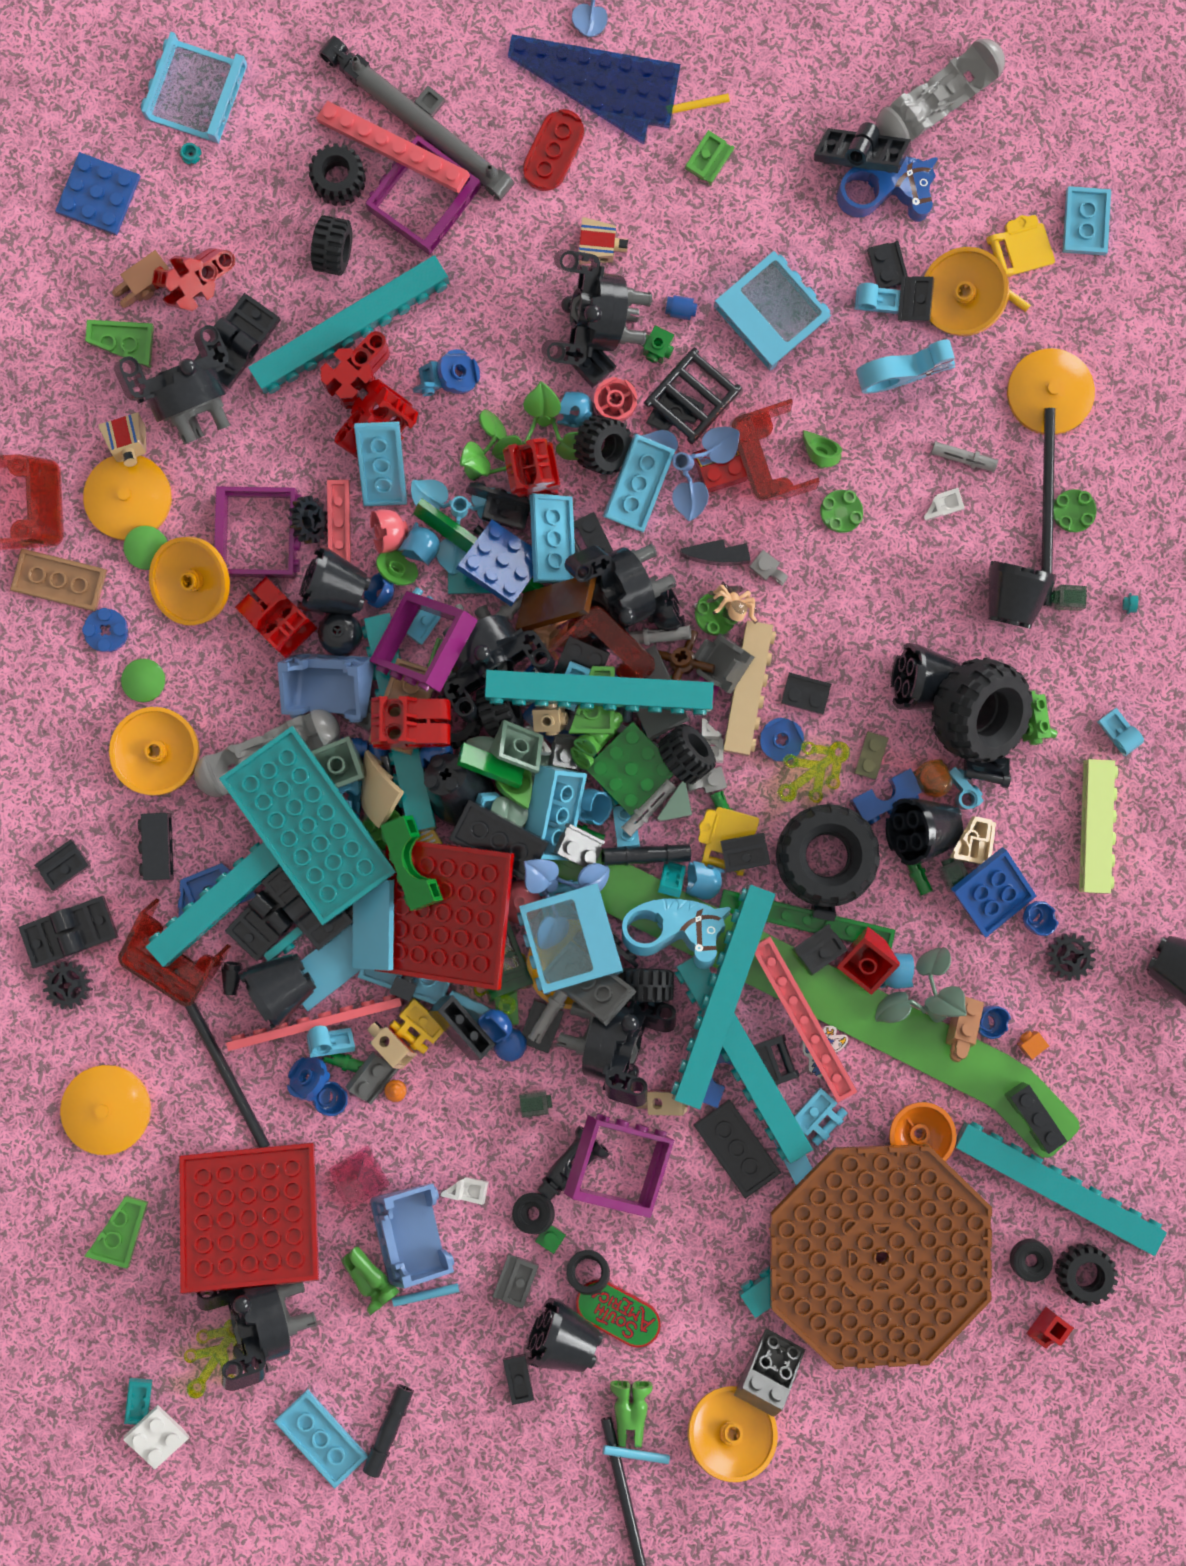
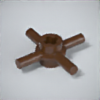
(683, 659)

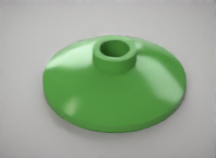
(396, 568)

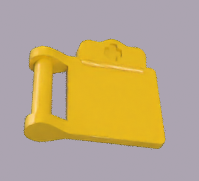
(1025, 244)
(720, 826)

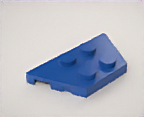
(193, 885)

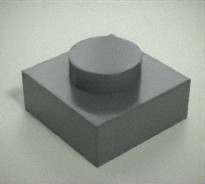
(430, 101)

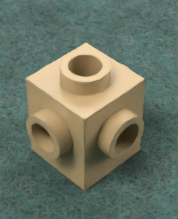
(549, 719)

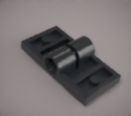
(863, 149)
(243, 335)
(582, 654)
(298, 910)
(260, 925)
(68, 932)

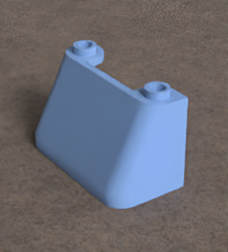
(325, 683)
(410, 1236)

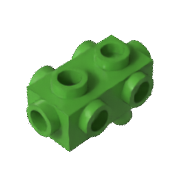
(1039, 723)

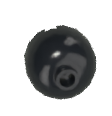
(667, 612)
(340, 643)

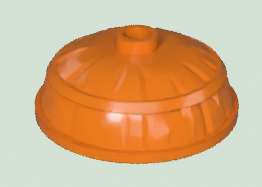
(936, 1128)

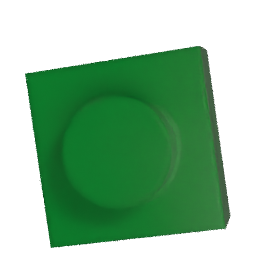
(551, 1239)

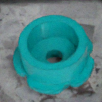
(188, 148)
(1130, 603)

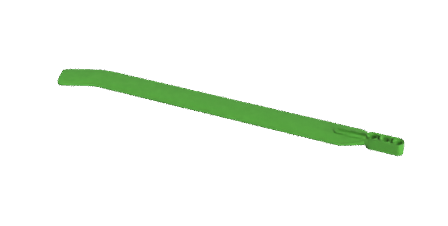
(851, 1009)

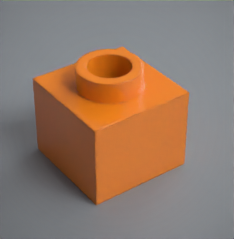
(1032, 1044)

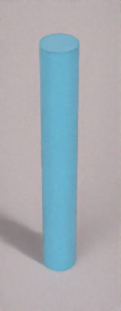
(424, 1295)
(636, 1454)

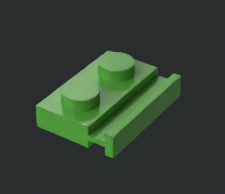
(709, 157)

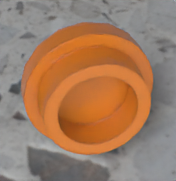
(395, 1090)

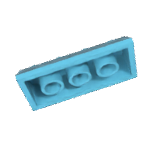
(553, 803)

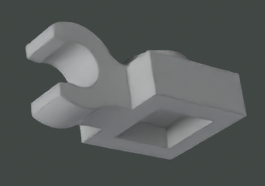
(767, 566)
(711, 781)

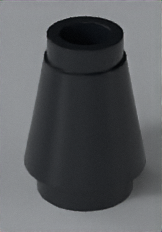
(230, 977)

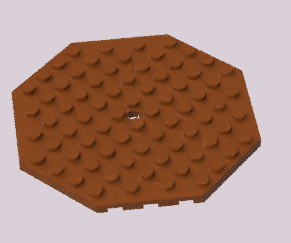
(871, 1203)

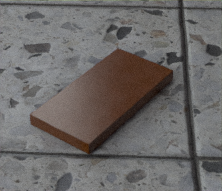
(555, 603)

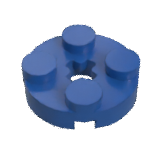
(450, 380)
(105, 643)
(786, 728)
(307, 1088)

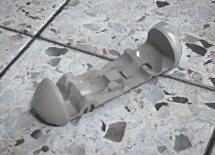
(944, 92)
(315, 728)

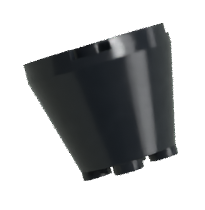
(332, 584)
(1017, 593)
(918, 676)
(453, 786)
(922, 829)
(1170, 967)
(278, 987)
(562, 1339)

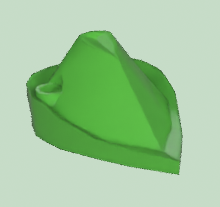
(822, 450)
(519, 795)

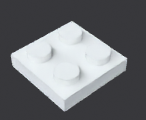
(156, 1437)

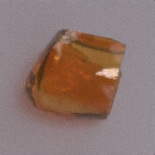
(934, 778)

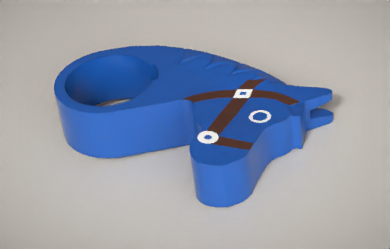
(909, 185)

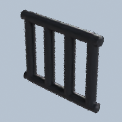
(706, 420)

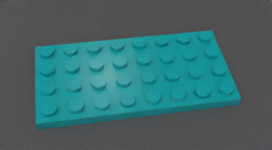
(307, 825)

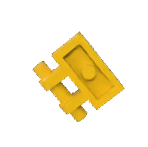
(418, 1017)

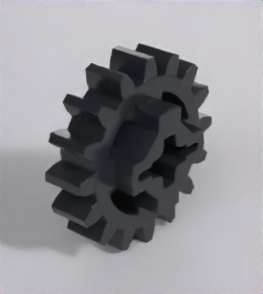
(308, 519)
(1067, 948)
(65, 976)

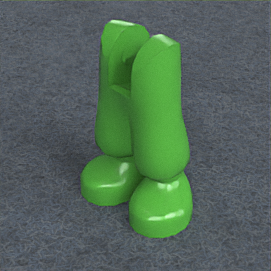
(590, 744)
(369, 1279)
(631, 1415)

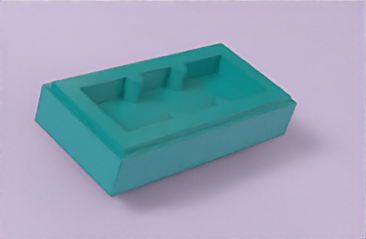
(462, 584)
(672, 879)
(284, 945)
(137, 1400)

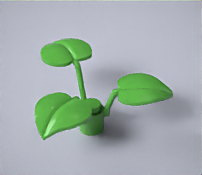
(544, 406)
(473, 456)

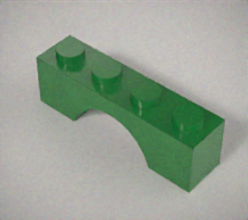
(400, 837)

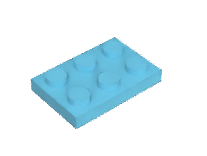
(1086, 221)

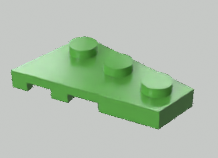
(122, 338)
(595, 720)
(120, 1235)

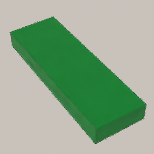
(490, 766)

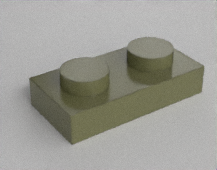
(871, 755)

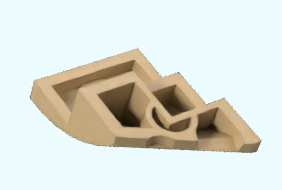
(378, 791)
(976, 841)

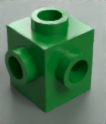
(658, 345)

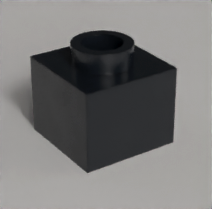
(404, 987)

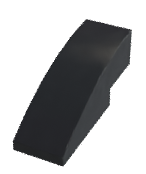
(716, 554)

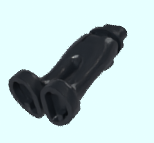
(559, 1172)

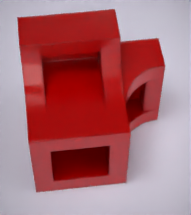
(1049, 1329)

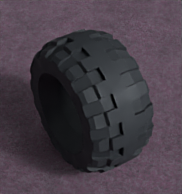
(982, 710)
(861, 849)

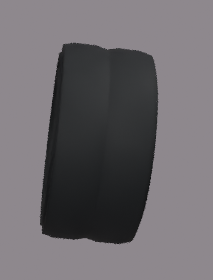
(521, 1217)
(1040, 1269)

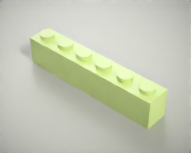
(1097, 826)

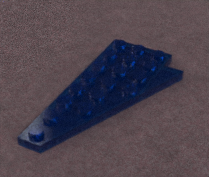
(613, 85)

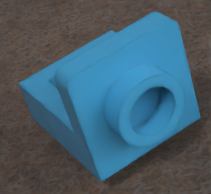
(429, 380)

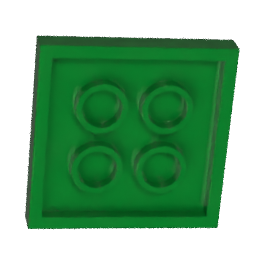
(630, 768)

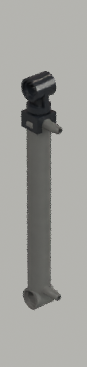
(361, 74)

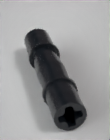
(646, 854)
(388, 1431)

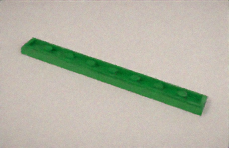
(453, 531)
(802, 919)

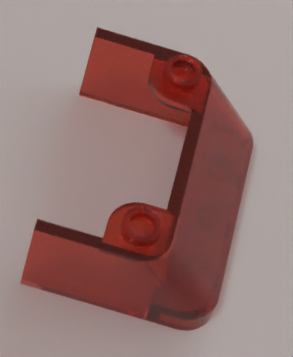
(753, 428)
(44, 503)
(636, 660)
(182, 979)

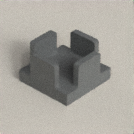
(729, 662)

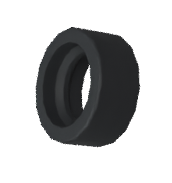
(605, 1273)

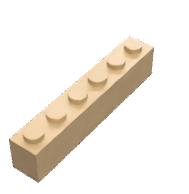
(747, 693)

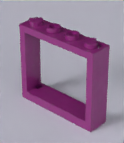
(389, 180)
(221, 528)
(446, 654)
(653, 1179)

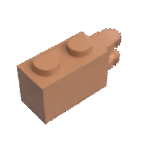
(139, 280)
(964, 1030)

